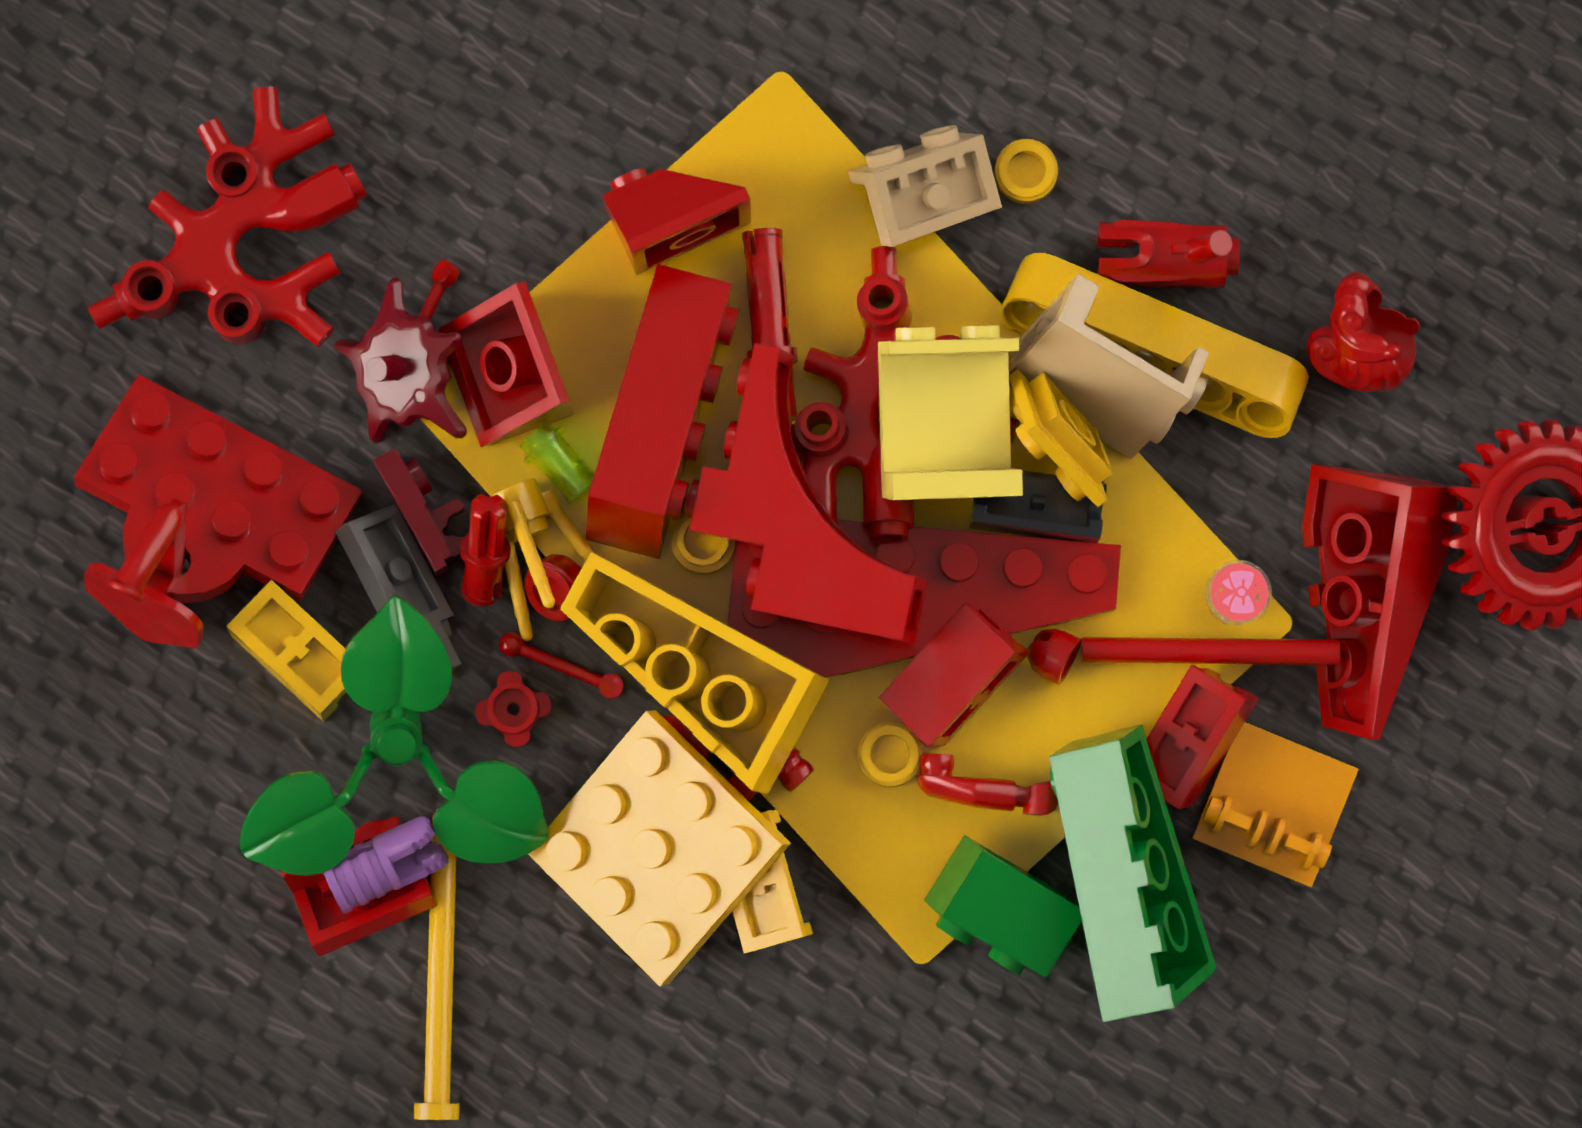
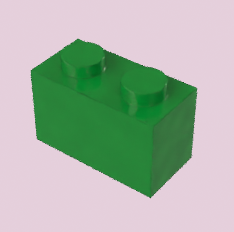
(1003, 907)

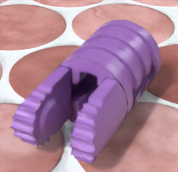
(386, 864)

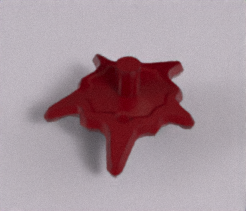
(403, 368)

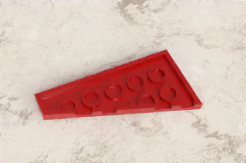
(1011, 577)

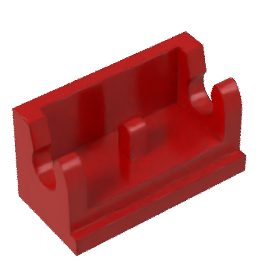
(953, 675)
(1196, 733)

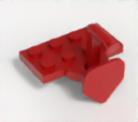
(206, 497)

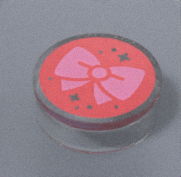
(1238, 593)

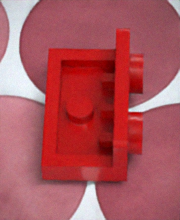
(323, 918)

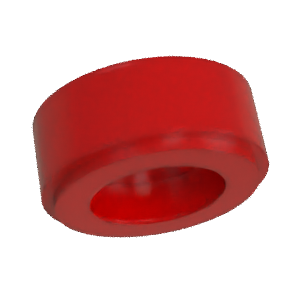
(561, 576)

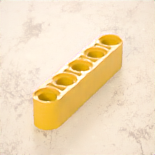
(1243, 378)

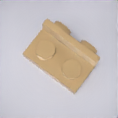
(928, 184)

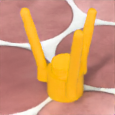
(525, 519)

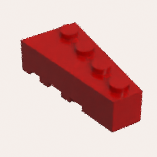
(658, 411)

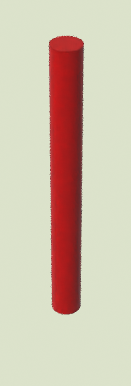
(1210, 651)

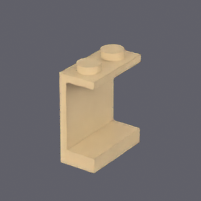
(1106, 382)

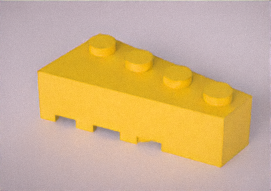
(716, 680)

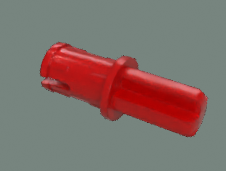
(485, 551)

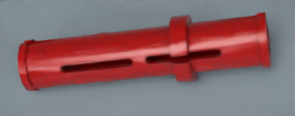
(768, 294)

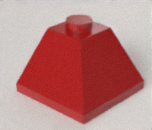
(672, 214)

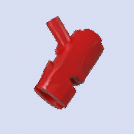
(1168, 254)

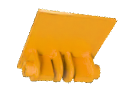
(1276, 804)

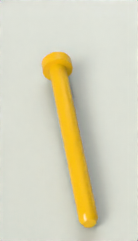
(440, 996)

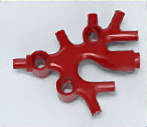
(208, 238)
(856, 423)

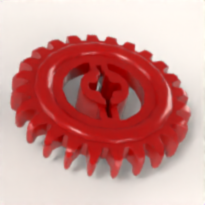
(1495, 512)

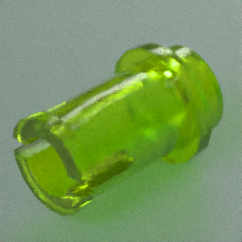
(558, 461)

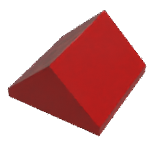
(506, 367)

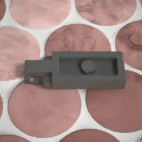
(393, 565)

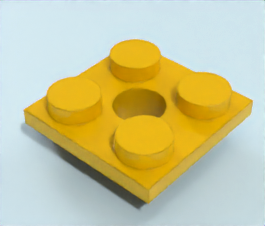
(1062, 432)

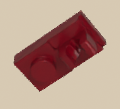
(407, 487)

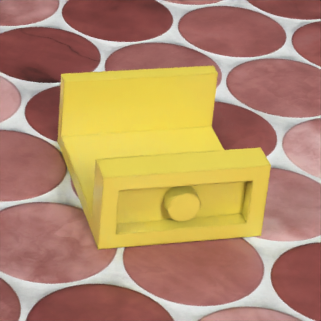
(946, 415)

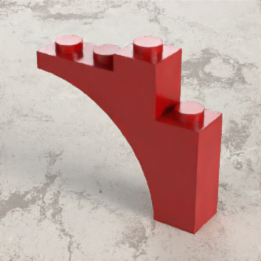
(765, 500)

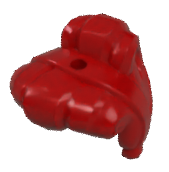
(1363, 343)

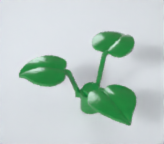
(395, 671)

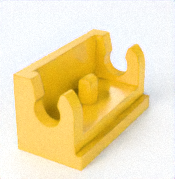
(292, 648)
(770, 908)

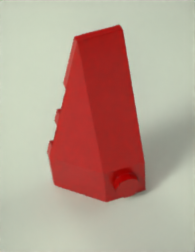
(1378, 576)

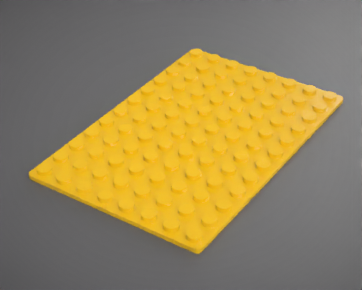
(872, 837)

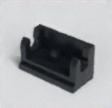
(1041, 512)

